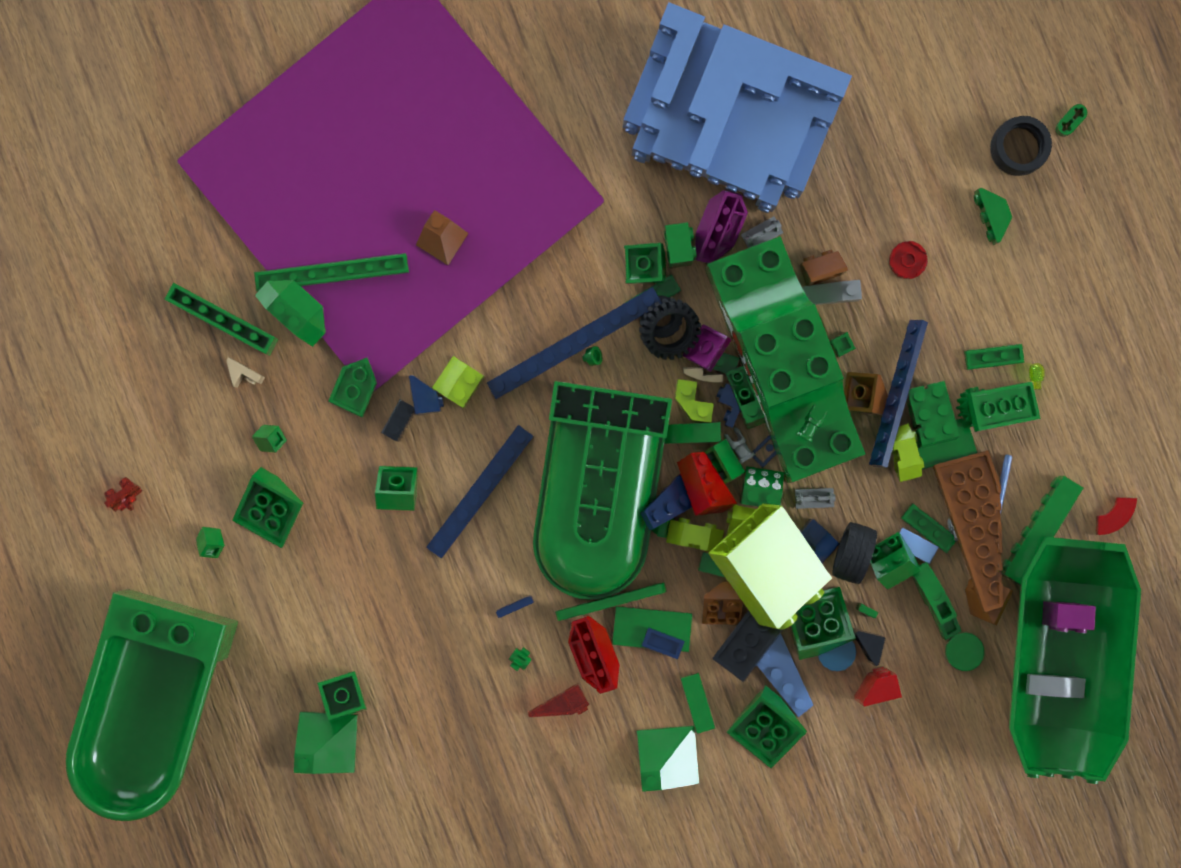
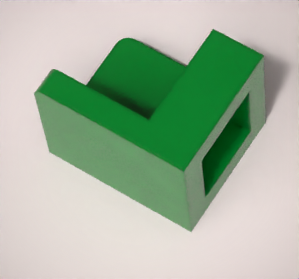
(269, 438)
(210, 542)

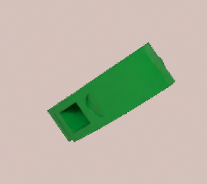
(937, 601)

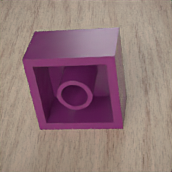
(1068, 616)

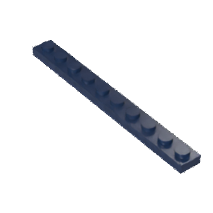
(573, 343)

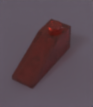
(565, 703)

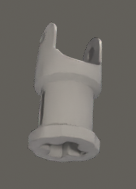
(740, 446)

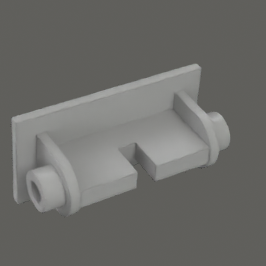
(763, 232)
(814, 498)

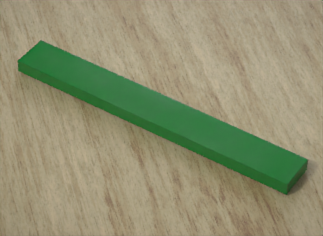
(337, 271)

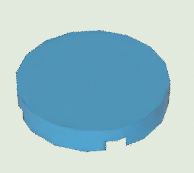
(839, 658)

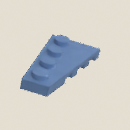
(784, 676)

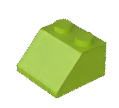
(458, 382)

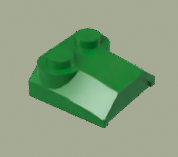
(645, 263)

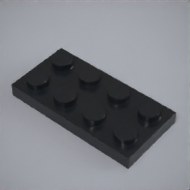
(746, 647)

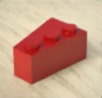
(704, 485)

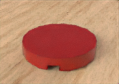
(908, 260)

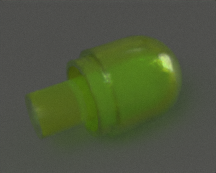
(1036, 375)

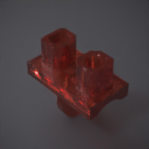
(123, 498)

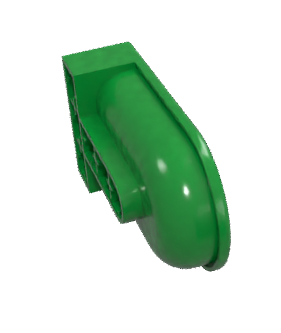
(595, 485)
(143, 703)

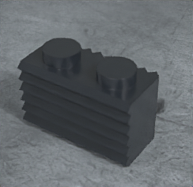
(399, 420)

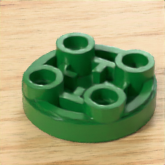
(964, 651)

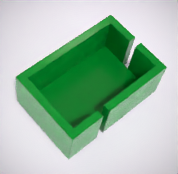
(934, 413)

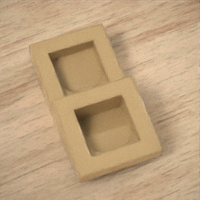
(697, 373)

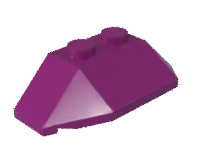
(720, 226)

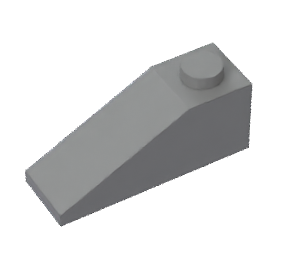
(834, 292)

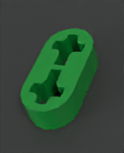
(1068, 117)

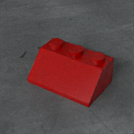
(878, 687)

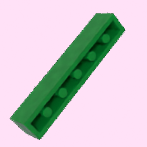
(221, 319)
(1044, 524)

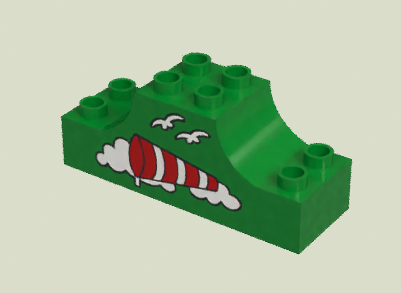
(785, 357)

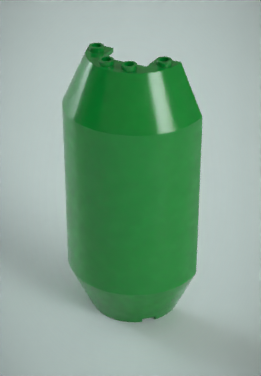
(1064, 732)

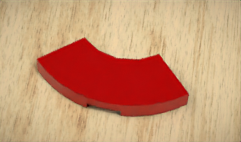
(1116, 517)

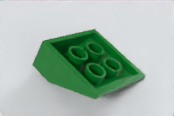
(268, 507)
(822, 625)
(767, 727)
(325, 744)
(667, 758)

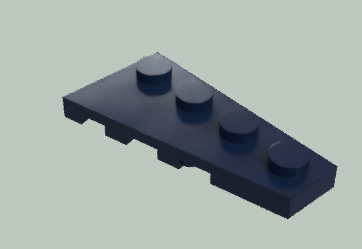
(668, 504)

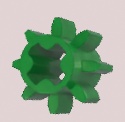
(520, 659)

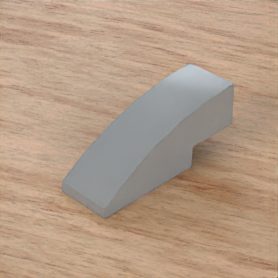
(1055, 686)

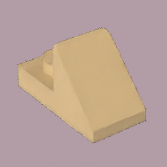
(238, 371)

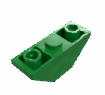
(994, 214)

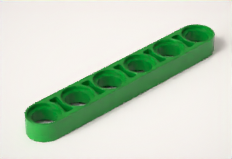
(610, 601)

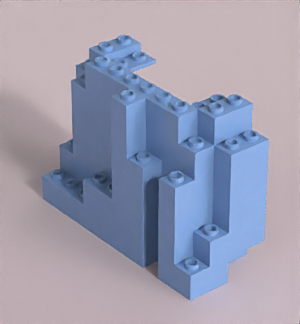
(732, 108)

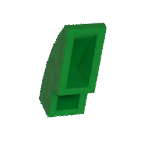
(693, 433)

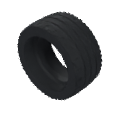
(1040, 133)
(854, 553)

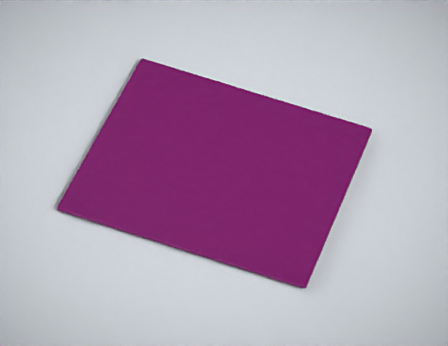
(359, 154)

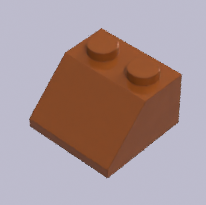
(823, 268)

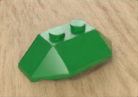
(294, 309)

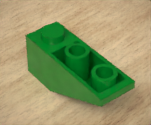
(745, 397)

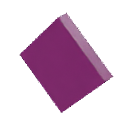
(708, 349)

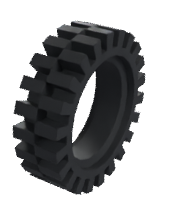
(660, 311)

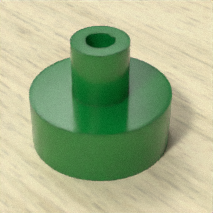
(593, 356)

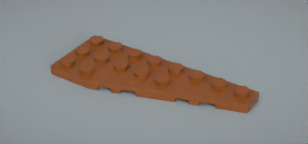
(974, 507)

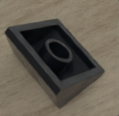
(871, 645)

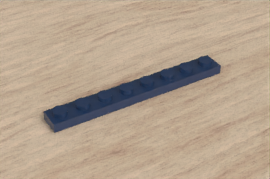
(898, 393)
(480, 491)

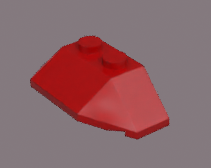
(594, 654)

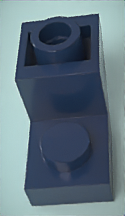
(728, 399)

